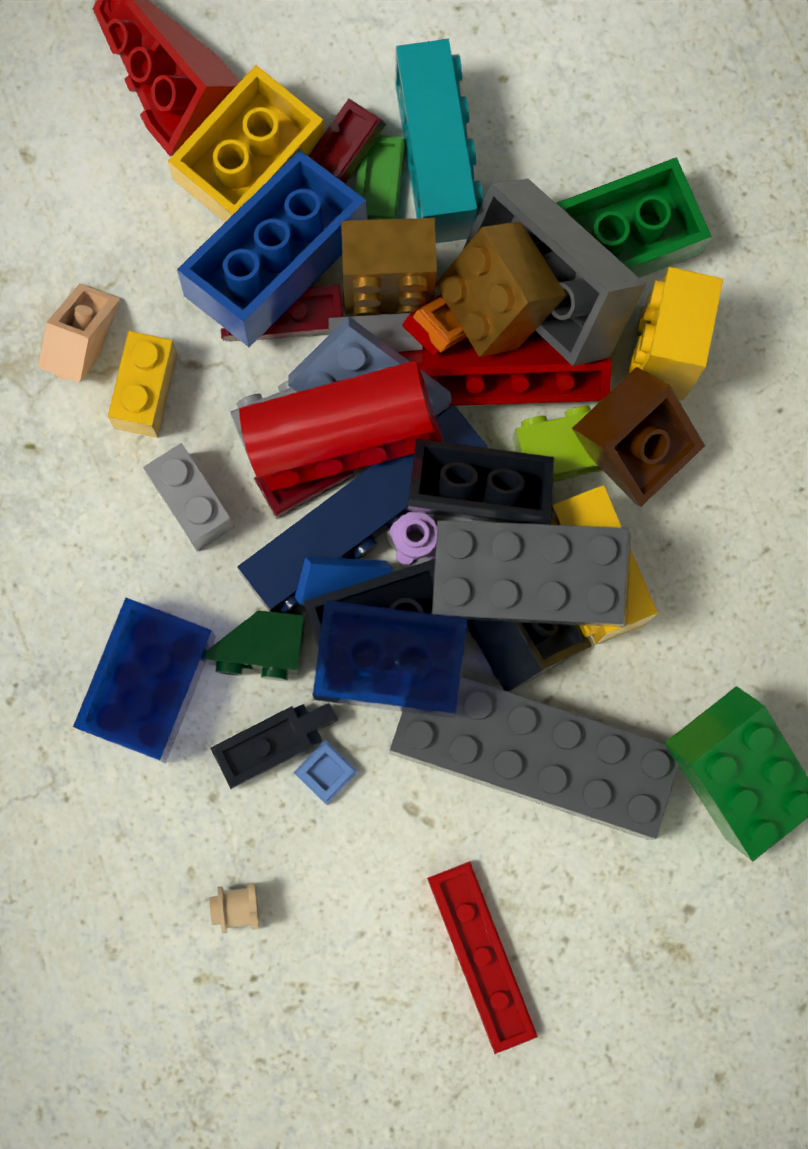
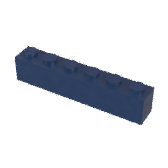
(344, 522)

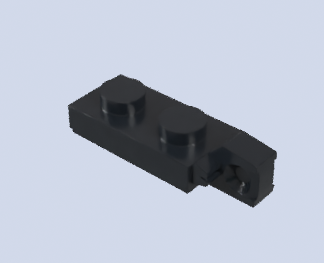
(271, 742)

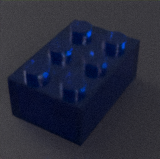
(389, 659)
(145, 680)

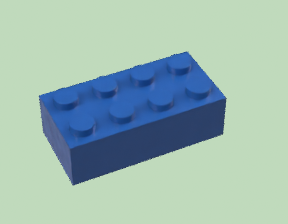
(271, 248)

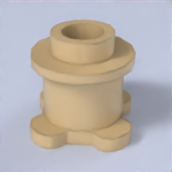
(235, 908)

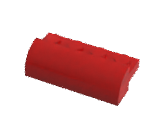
(339, 426)

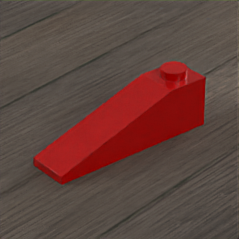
(166, 67)

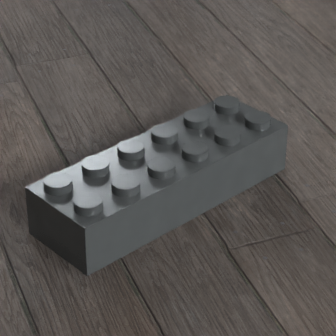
(545, 757)

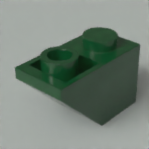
(262, 643)

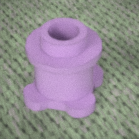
(408, 550)

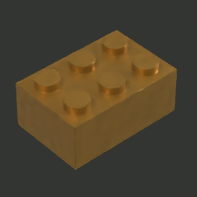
(388, 265)

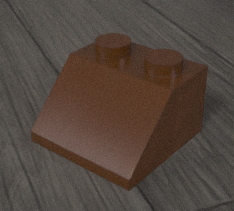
(639, 435)

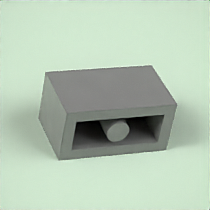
(189, 497)

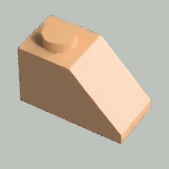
(77, 333)

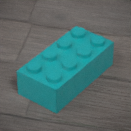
(436, 137)

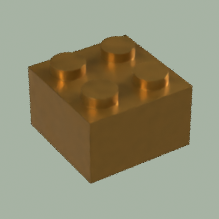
(500, 288)

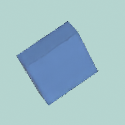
(325, 772)

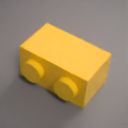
(142, 384)

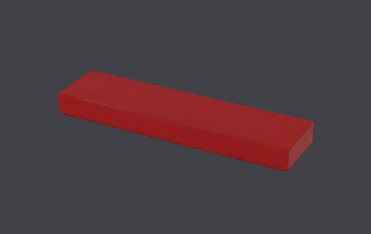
(482, 957)

